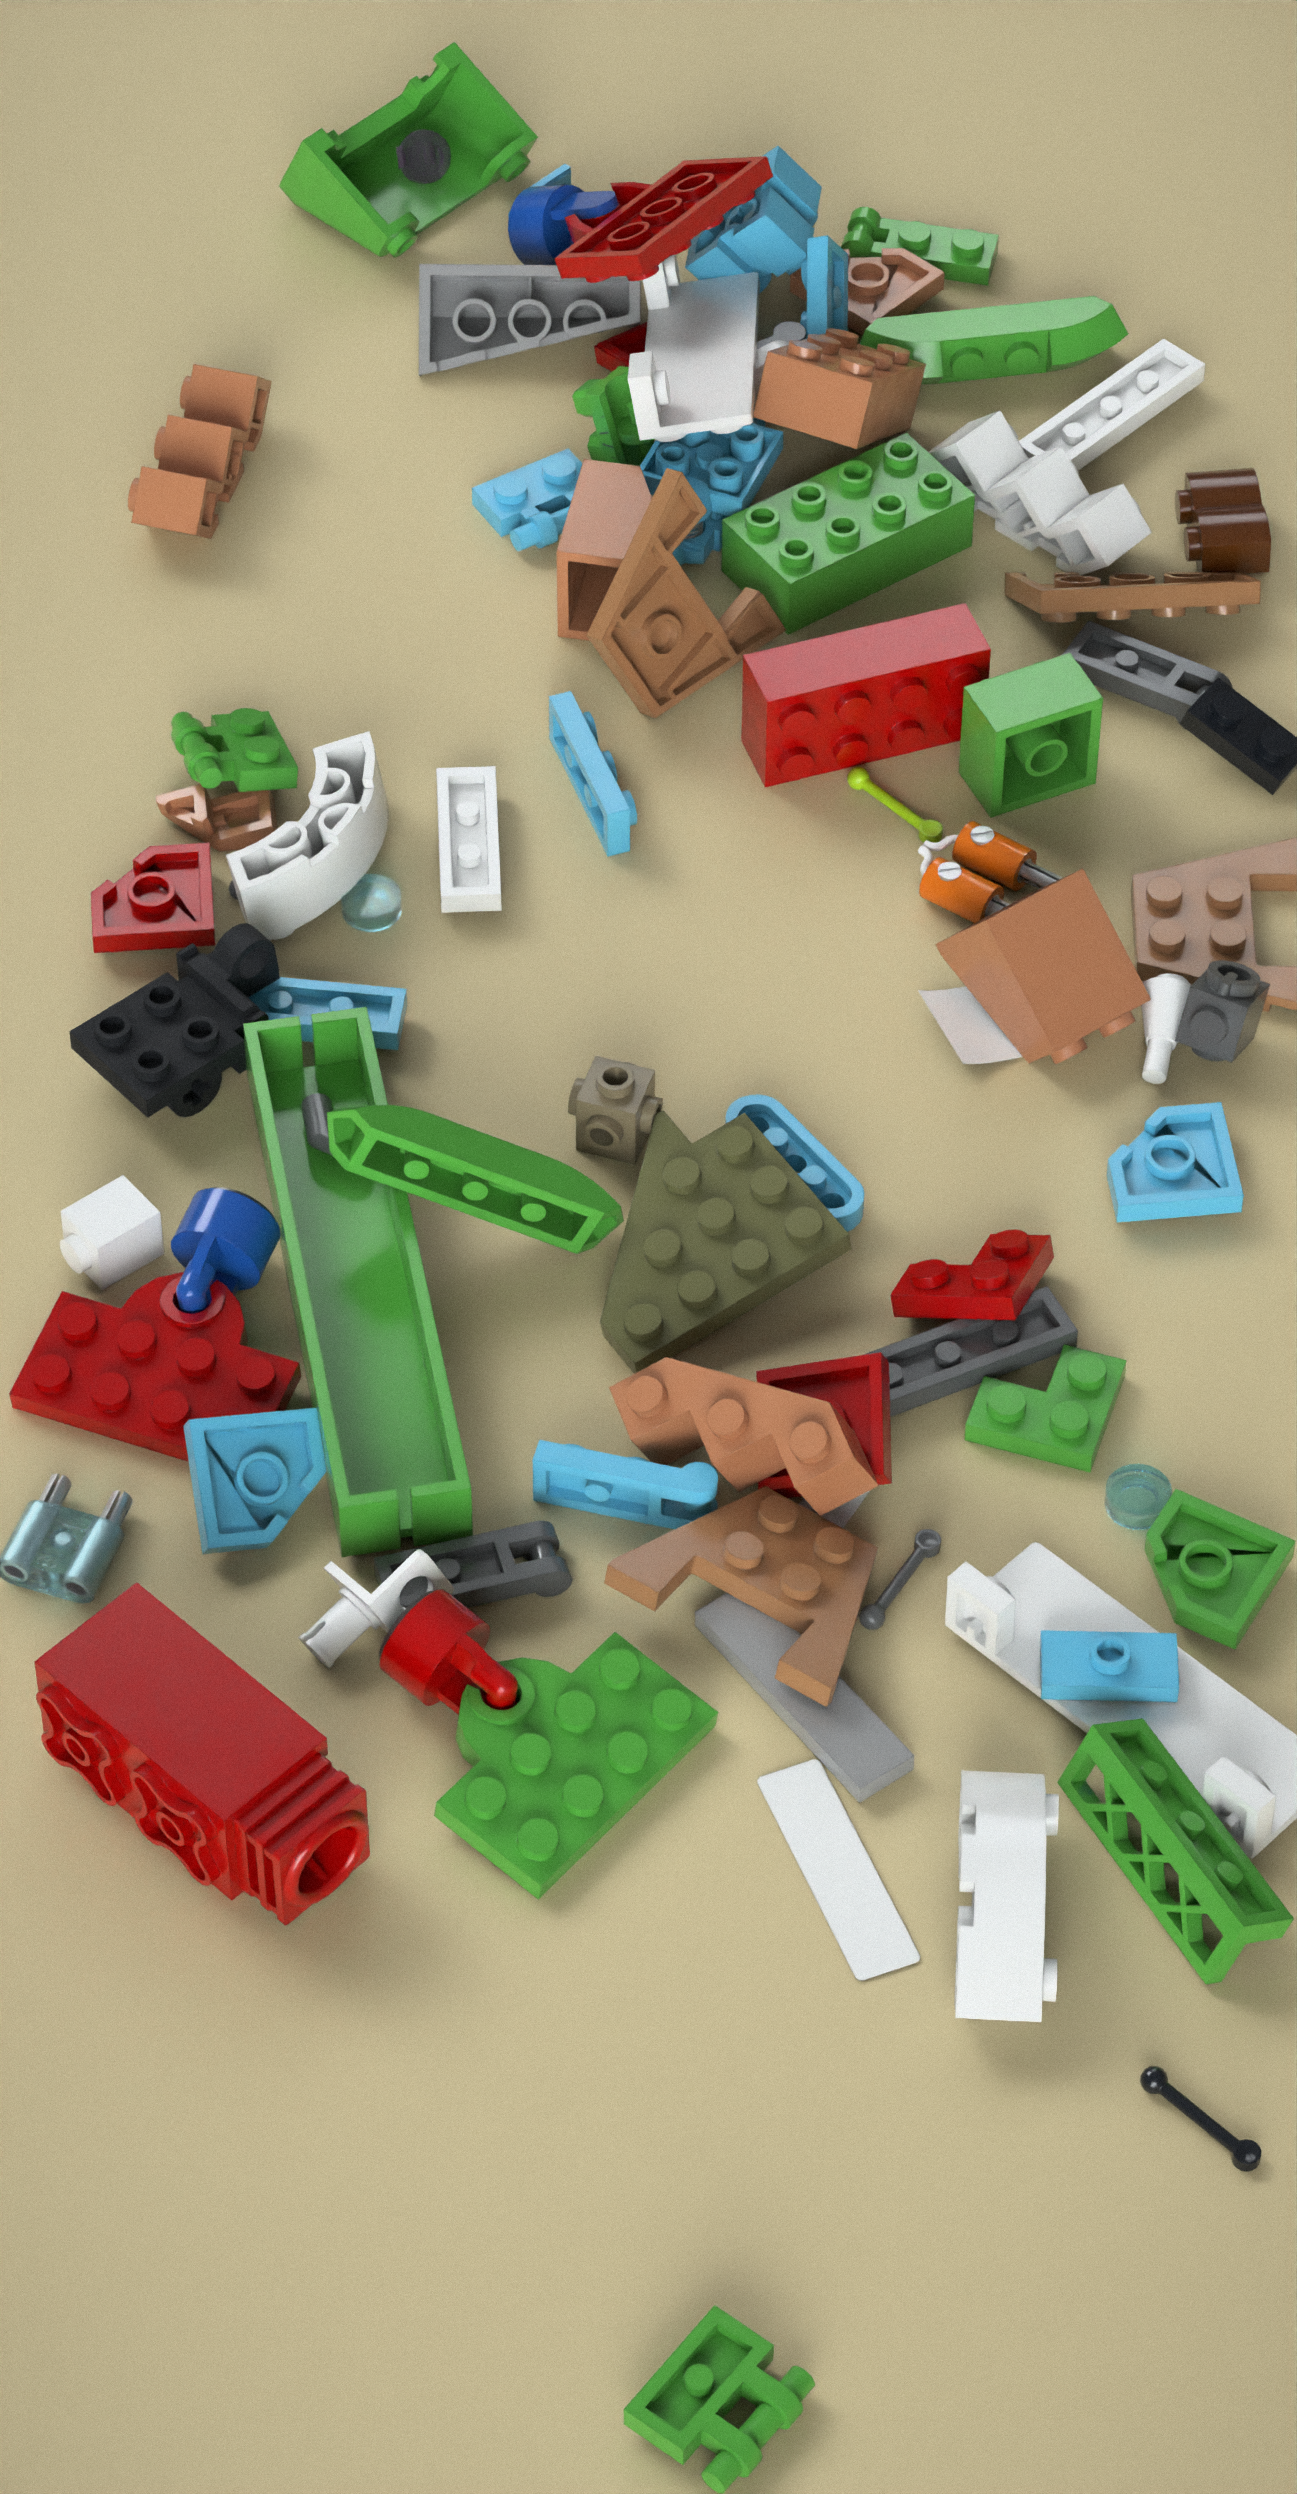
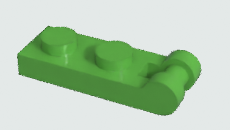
(960, 253)

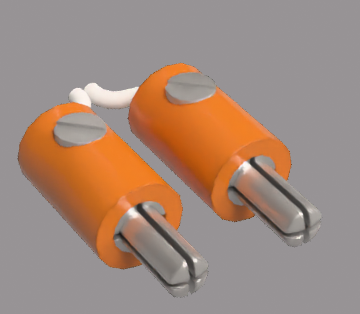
(987, 854)

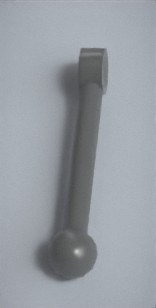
(926, 1545)

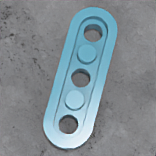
(805, 1154)

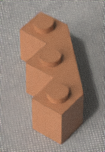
(201, 452)
(745, 1430)

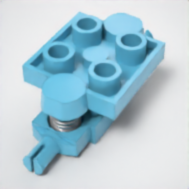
(722, 472)

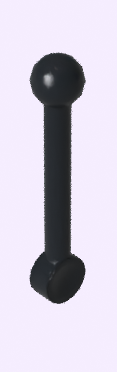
(1245, 2153)

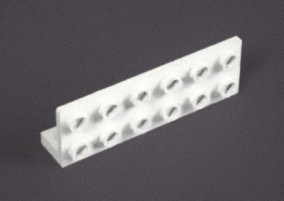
(696, 355)
(1216, 1735)

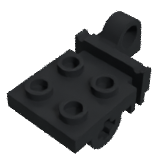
(180, 1035)

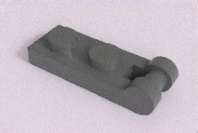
(1141, 670)
(485, 1568)

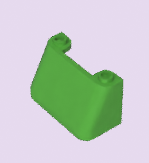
(355, 175)

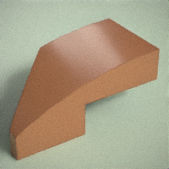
(224, 821)

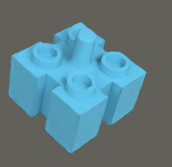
(764, 232)

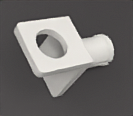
(360, 1609)

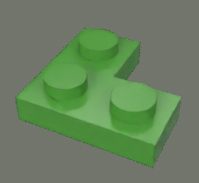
(1056, 1424)

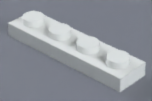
(1118, 405)

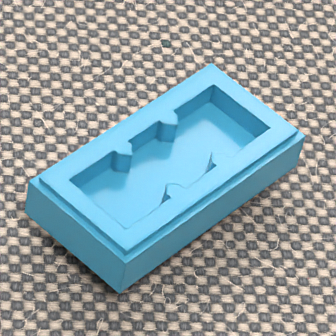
(1109, 1666)

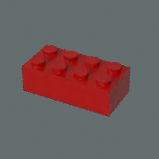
(860, 694)

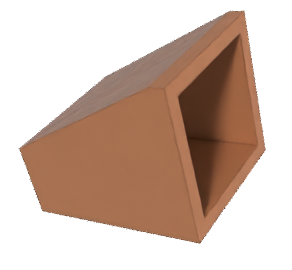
(595, 538)
(1049, 969)

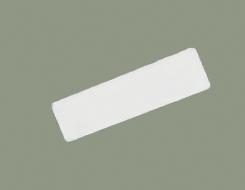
(838, 1870)

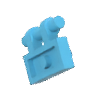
(530, 500)

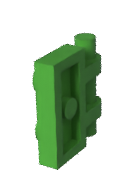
(235, 748)
(702, 2383)

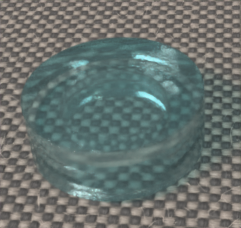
(372, 903)
(1136, 1495)

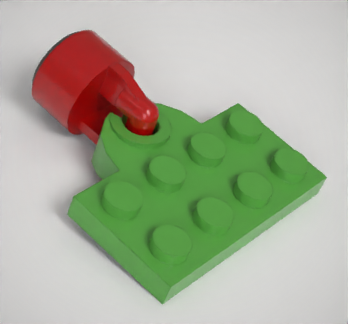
(547, 1746)

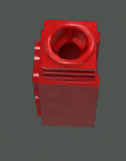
(201, 1756)

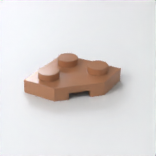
(883, 286)

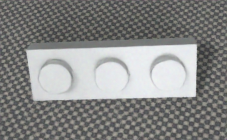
(468, 839)

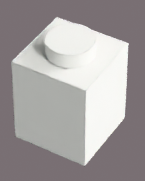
(111, 1233)

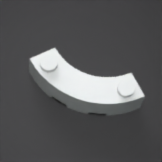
(323, 855)
(1004, 1866)

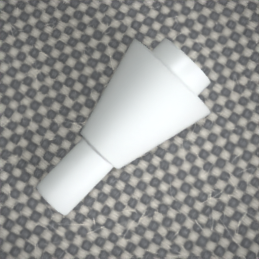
(1161, 1022)

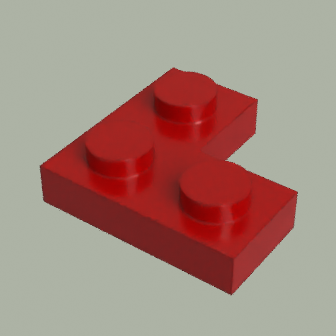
(988, 1289)

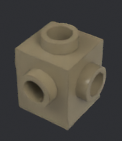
(614, 1109)

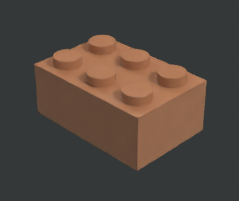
(839, 388)

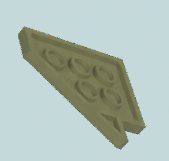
(710, 1239)

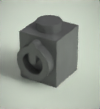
(1222, 1011)

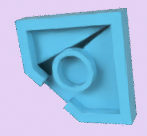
(1176, 1167)
(251, 1474)

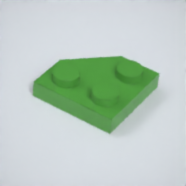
(1214, 1566)

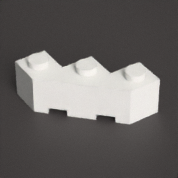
(1041, 497)

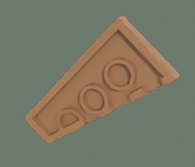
(1058, 602)

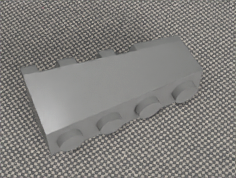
(504, 309)

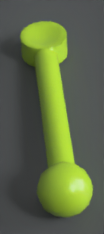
(929, 830)

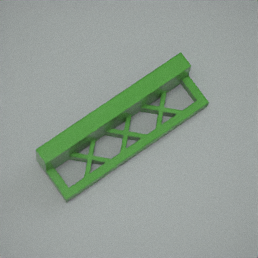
(1175, 1830)

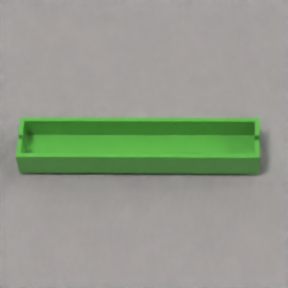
(358, 1298)

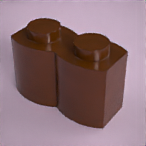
(1224, 521)

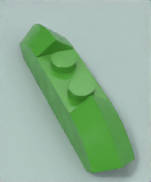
(1002, 338)
(473, 1174)

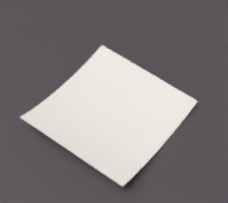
(969, 1026)

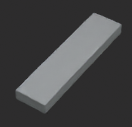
(842, 1735)

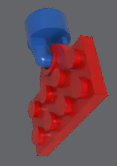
(633, 225)
(172, 1345)

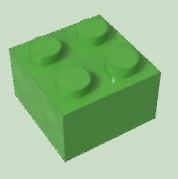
(1030, 734)

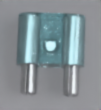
(61, 1547)

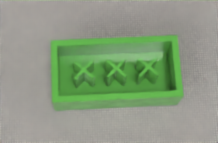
(848, 532)

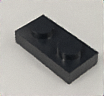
(1243, 735)

